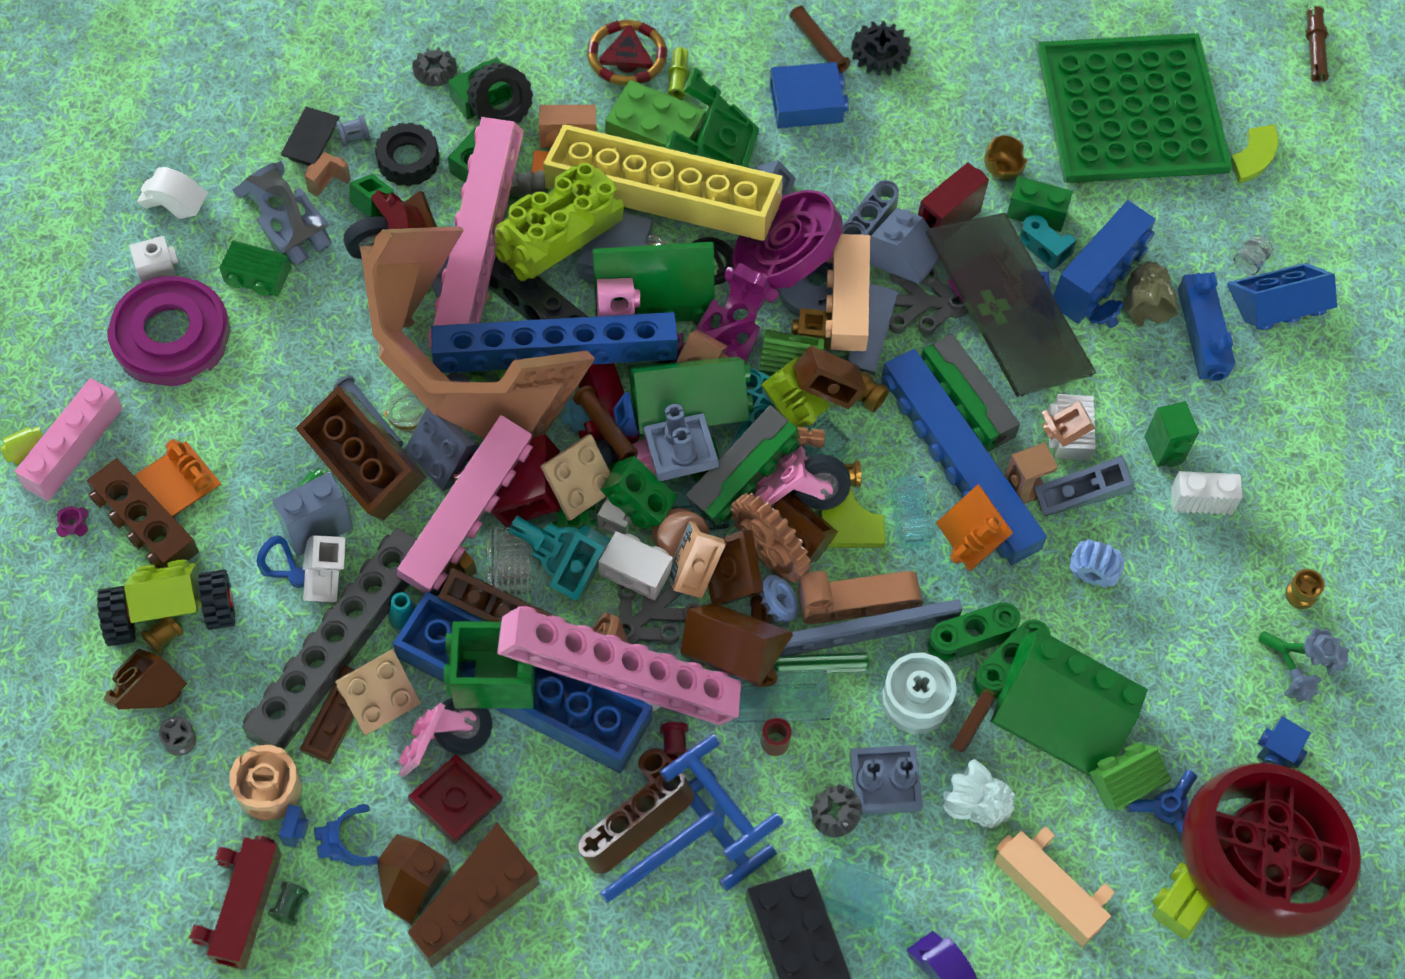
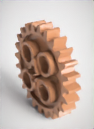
(772, 537)

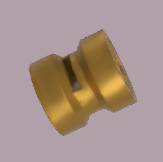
(874, 394)
(1306, 582)

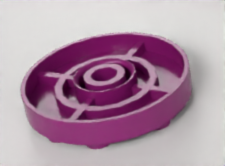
(797, 241)

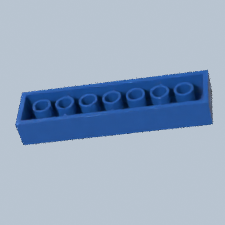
(565, 709)

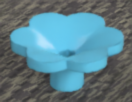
(575, 416)

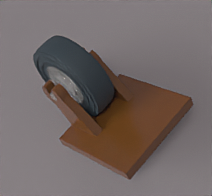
(365, 230)

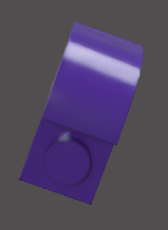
(940, 958)

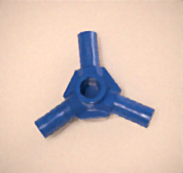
(1169, 805)

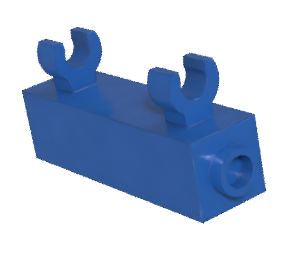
(1206, 326)

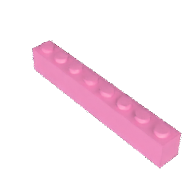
(482, 208)

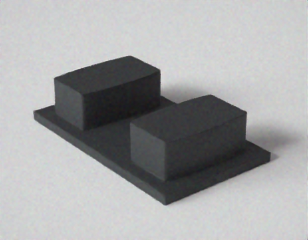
(310, 136)

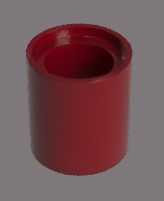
(779, 726)

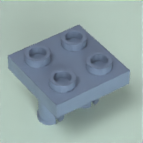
(680, 444)
(440, 448)
(886, 779)

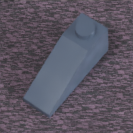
(1086, 487)

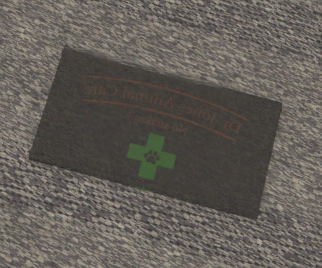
(1010, 303)

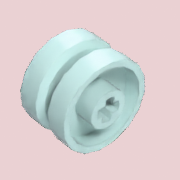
(918, 693)

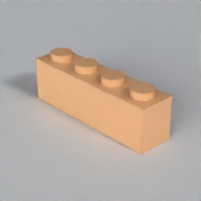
(849, 294)

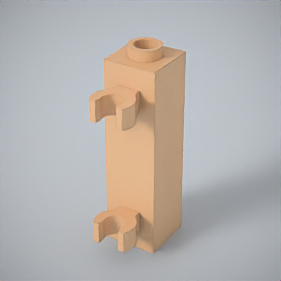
(1052, 887)

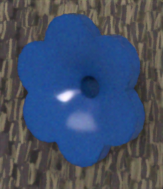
(1107, 313)

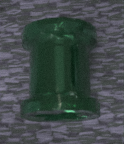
(289, 903)

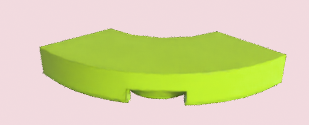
(1258, 153)

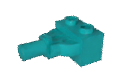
(565, 553)

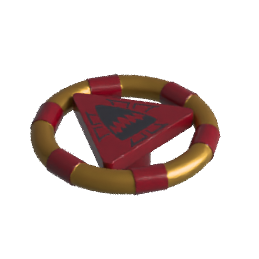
(627, 52)

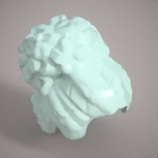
(979, 797)

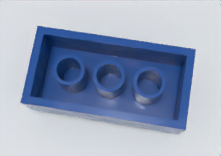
(1104, 262)

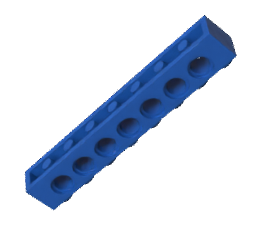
(604, 337)

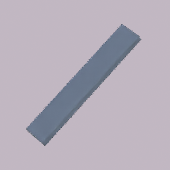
(871, 627)

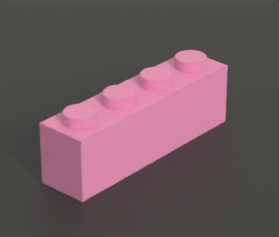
(68, 439)

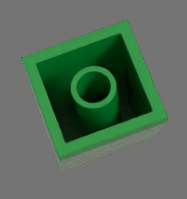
(699, 386)

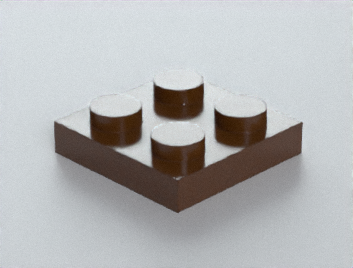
(736, 571)

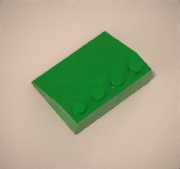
(668, 276)
(1067, 702)

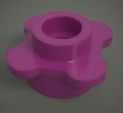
(68, 514)

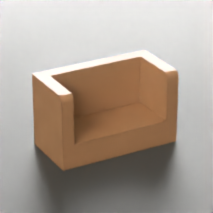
(1027, 468)

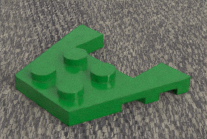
(726, 130)

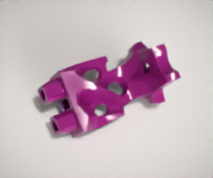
(747, 292)

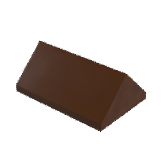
(732, 641)

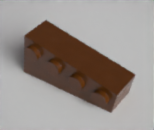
(474, 897)

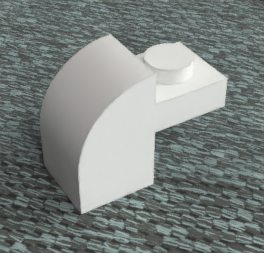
(174, 191)
(322, 563)

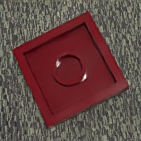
(455, 799)

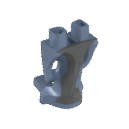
(295, 227)

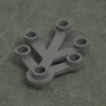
(920, 301)
(652, 611)

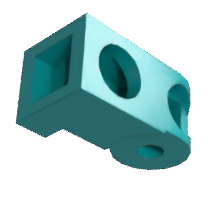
(1046, 242)

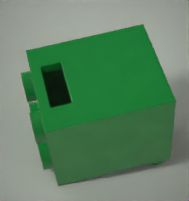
(497, 680)

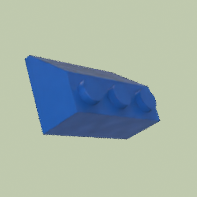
(1284, 295)

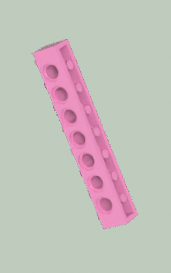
(618, 665)

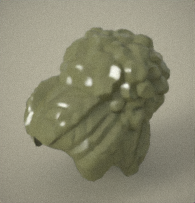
(1150, 294)

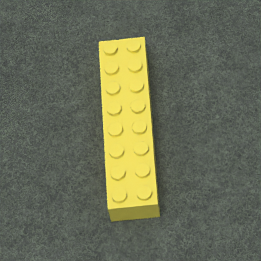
(673, 181)

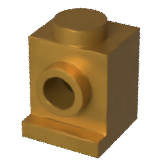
(812, 323)

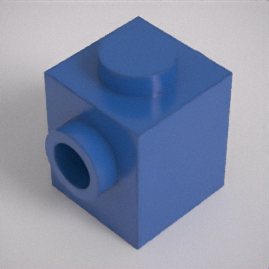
(1283, 744)

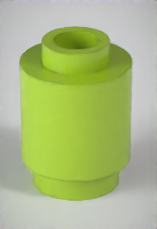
(20, 444)

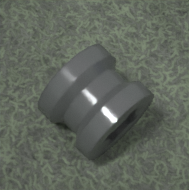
(174, 729)

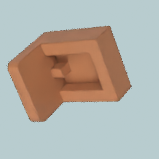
(323, 171)
(1068, 424)

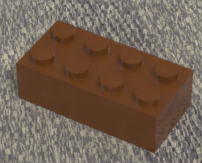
(360, 453)

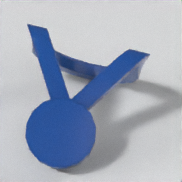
(296, 575)

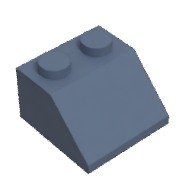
(903, 246)

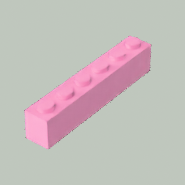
(464, 505)

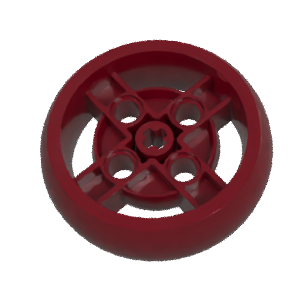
(1286, 841)

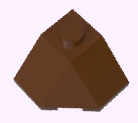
(144, 683)
(410, 876)

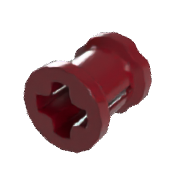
(674, 738)

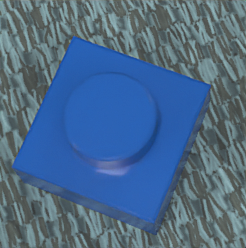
(293, 826)

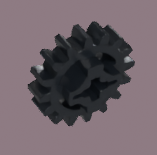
(894, 48)

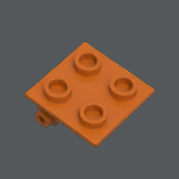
(178, 478)
(974, 528)

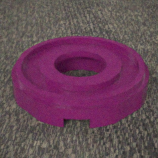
(174, 361)

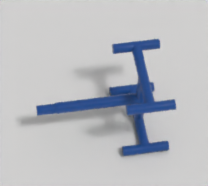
(708, 820)

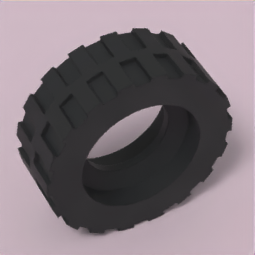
(496, 73)
(407, 135)

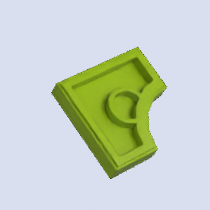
(855, 525)

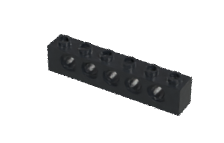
(531, 297)

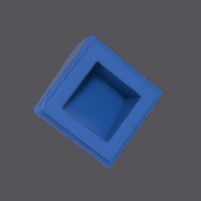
(625, 415)

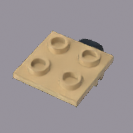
(579, 474)

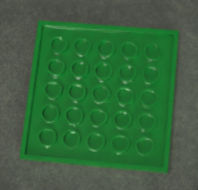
(1133, 108)

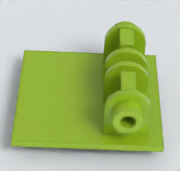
(790, 401)

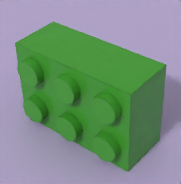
(651, 116)

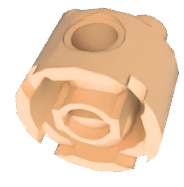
(265, 782)

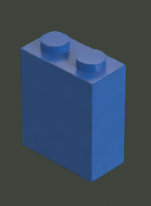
(808, 95)

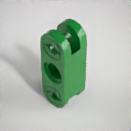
(995, 624)
(995, 668)

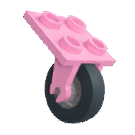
(818, 481)
(455, 729)

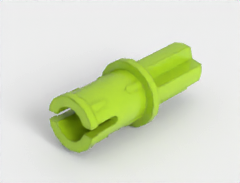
(678, 73)

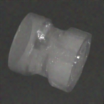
(1254, 253)

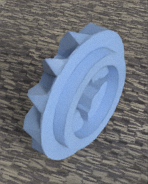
(778, 589)

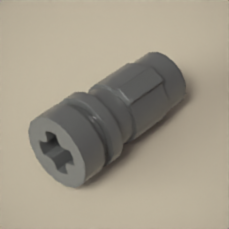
(528, 183)

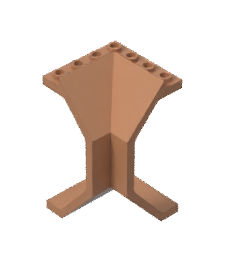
(396, 280)

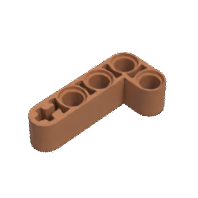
(856, 597)

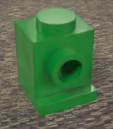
(362, 191)

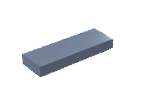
(880, 312)

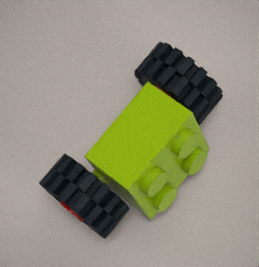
(163, 594)

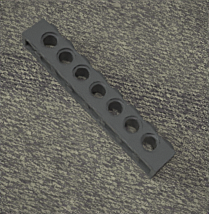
(316, 646)

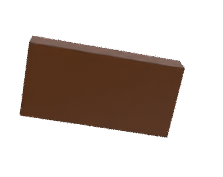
(974, 720)

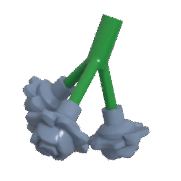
(1322, 650)

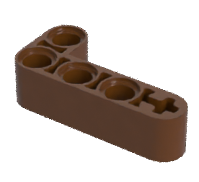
(608, 842)

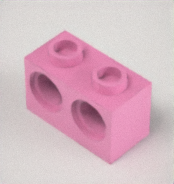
(619, 287)

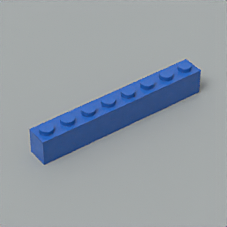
(959, 450)

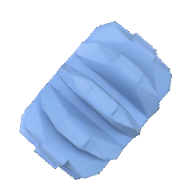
(1097, 563)

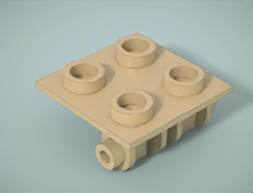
(378, 692)

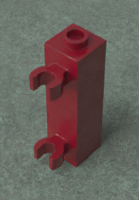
(608, 390)
(243, 904)

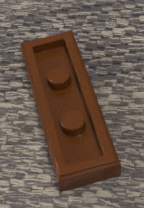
(329, 726)

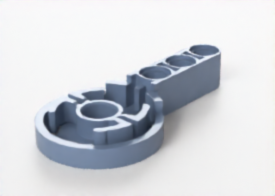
(808, 295)

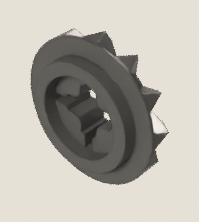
(434, 76)
(848, 815)

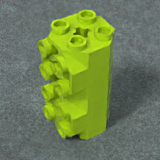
(557, 223)

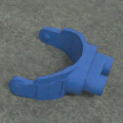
(331, 844)

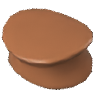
(673, 526)

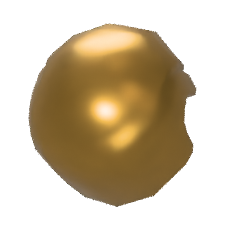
(1005, 157)

